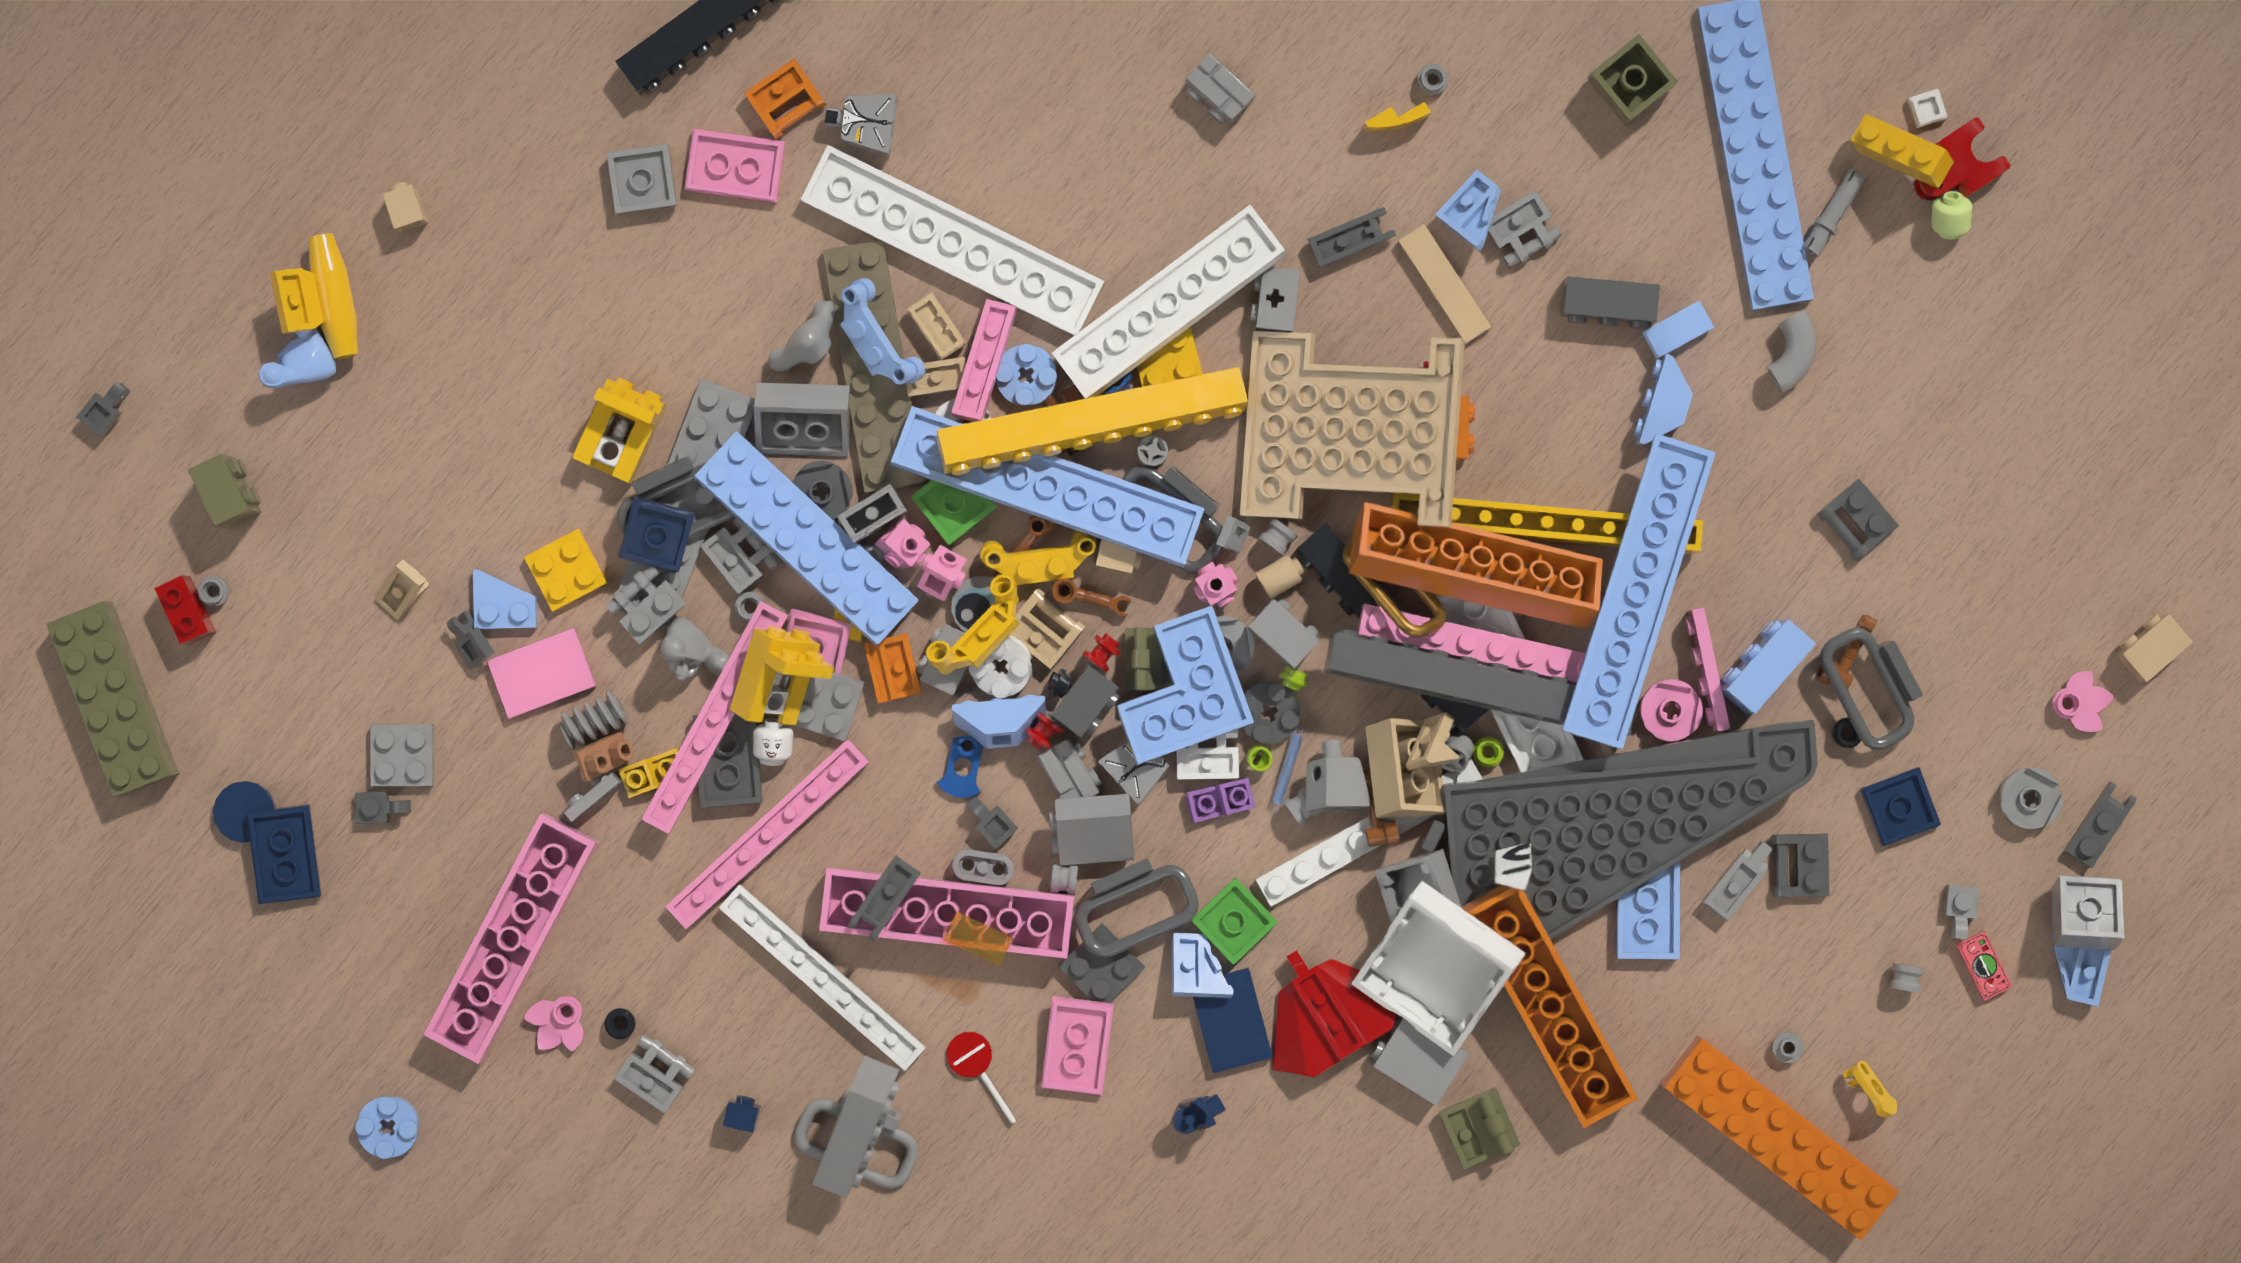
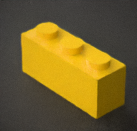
(1902, 151)

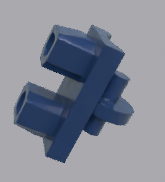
(1197, 1113)

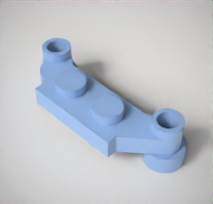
(870, 339)

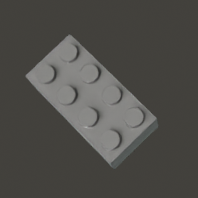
(857, 1127)

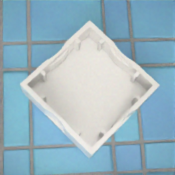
(1438, 968)

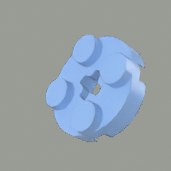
(1044, 375)
(387, 1108)

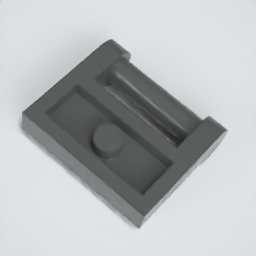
(1864, 512)
(1811, 865)

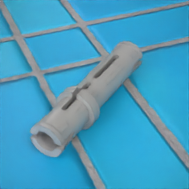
(1827, 223)

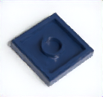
(656, 534)
(1900, 806)

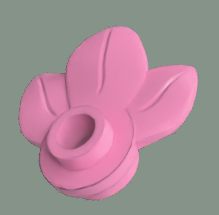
(2085, 700)
(554, 1026)

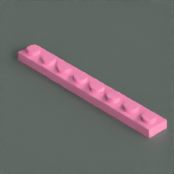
(1477, 643)
(706, 730)
(767, 834)

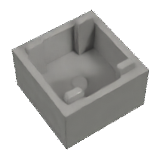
(1284, 633)
(1401, 879)
(2087, 912)

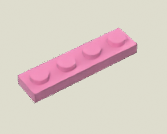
(984, 361)
(1704, 656)

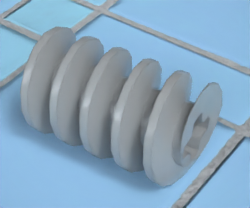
(592, 720)

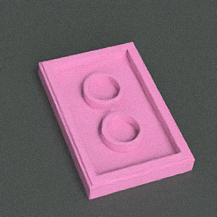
(734, 166)
(541, 673)
(1077, 1045)

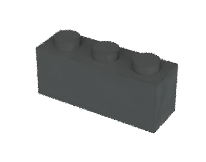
(1610, 302)

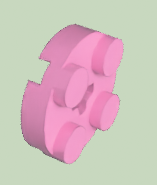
(1685, 700)

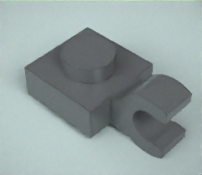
(101, 411)
(471, 643)
(375, 807)
(993, 824)

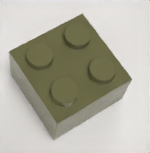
(1632, 80)
(225, 490)

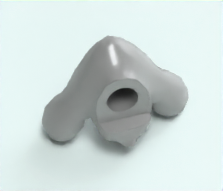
(808, 342)
(688, 648)

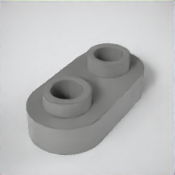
(983, 867)

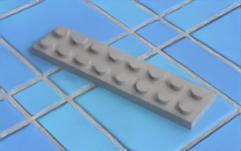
(708, 425)

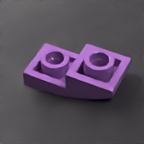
(1219, 800)

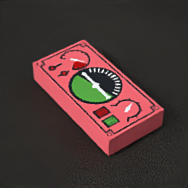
(1983, 965)

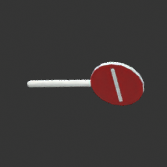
(970, 1056)

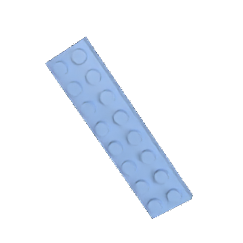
(806, 538)

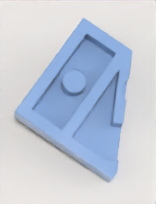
(1471, 209)
(501, 604)
(1196, 969)
(2082, 972)

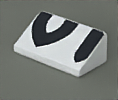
(1513, 866)

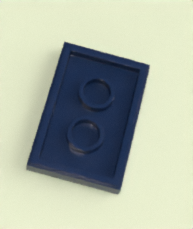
(284, 854)
(1233, 1025)

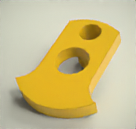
(1882, 1101)

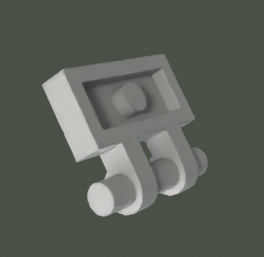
(1517, 220)
(733, 561)
(653, 611)
(649, 1082)

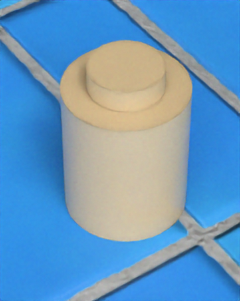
(1280, 576)

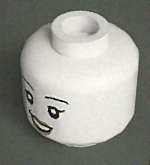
(772, 742)

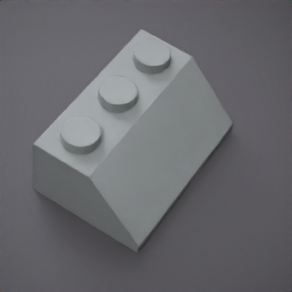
(802, 419)

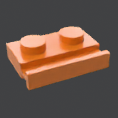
(893, 668)

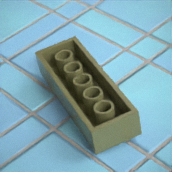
(112, 698)

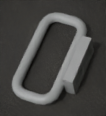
(888, 1130)

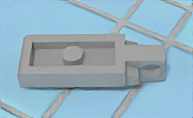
(1738, 881)

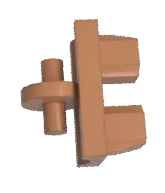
(603, 755)

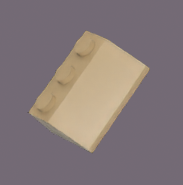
(1397, 790)

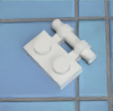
(1209, 762)

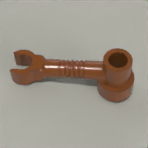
(1032, 534)
(1085, 596)
(1865, 622)
(1380, 831)

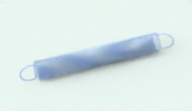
(1287, 769)

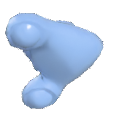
(300, 361)

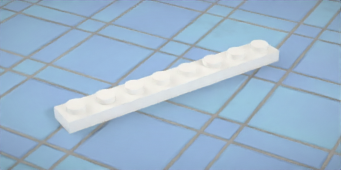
(1338, 850)
(822, 977)

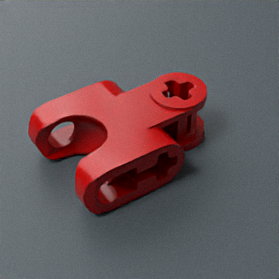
(1966, 172)

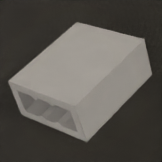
(1092, 829)
(1417, 1061)

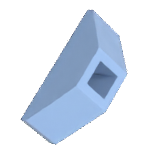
(1665, 403)
(999, 721)

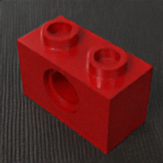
(184, 610)

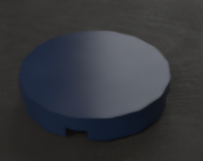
(234, 803)

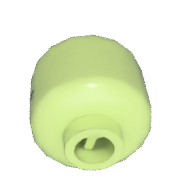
(1951, 215)

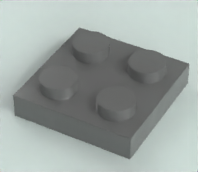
(1097, 976)

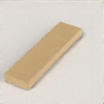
(1444, 284)

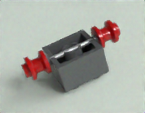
(1083, 701)

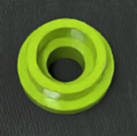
(1293, 679)
(1497, 755)

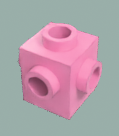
(903, 544)
(942, 572)
(1206, 593)

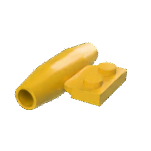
(319, 297)

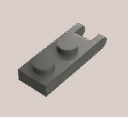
(1349, 238)
(2098, 827)
(886, 896)

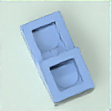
(1677, 329)

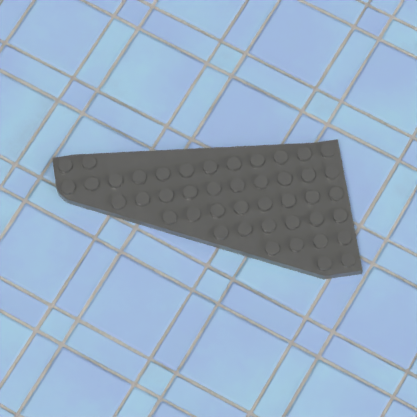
(1619, 816)

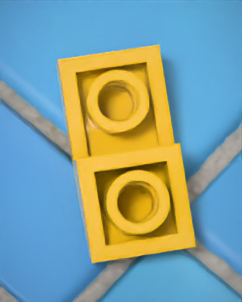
(646, 774)

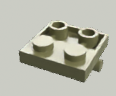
(1144, 661)
(1479, 1128)

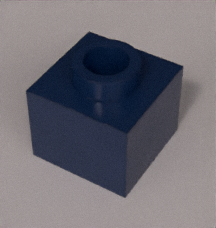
(742, 1114)

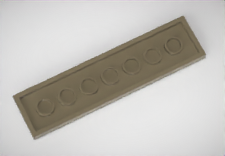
(876, 402)

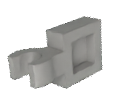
(1961, 904)

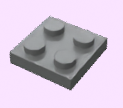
(642, 179)
(830, 705)
(402, 755)

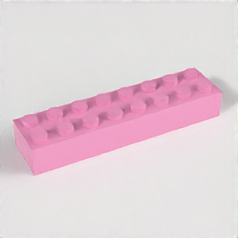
(1034, 918)
(511, 938)

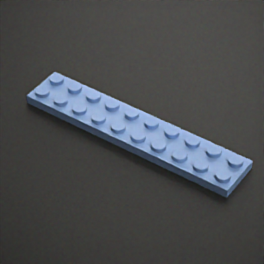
(1755, 153)
(1061, 494)
(1638, 591)

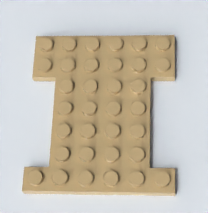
(1349, 428)

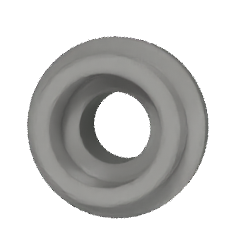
(1439, 72)
(203, 591)
(741, 602)
(1780, 1040)

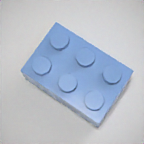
(1765, 665)

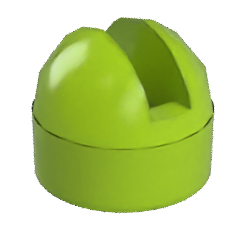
(1263, 761)

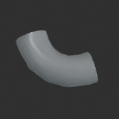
(1798, 351)

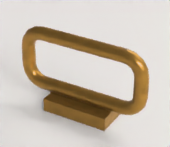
(1394, 613)

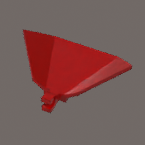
(1324, 1018)

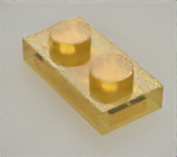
(978, 938)

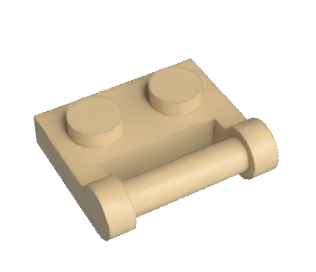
(1038, 637)

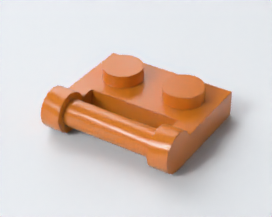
(780, 89)

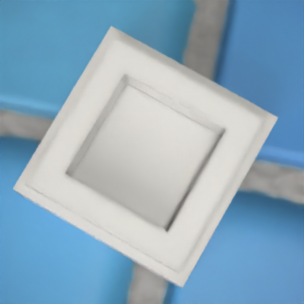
(1927, 108)

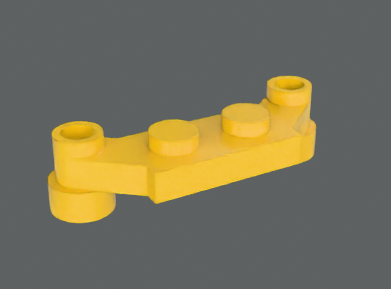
(1039, 564)
(983, 635)

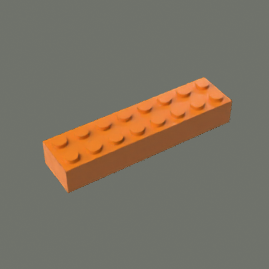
(1476, 566)
(1555, 1009)
(1779, 1137)

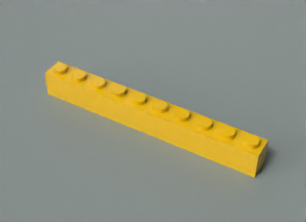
(1091, 421)
(1541, 522)

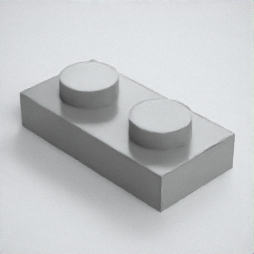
(582, 803)

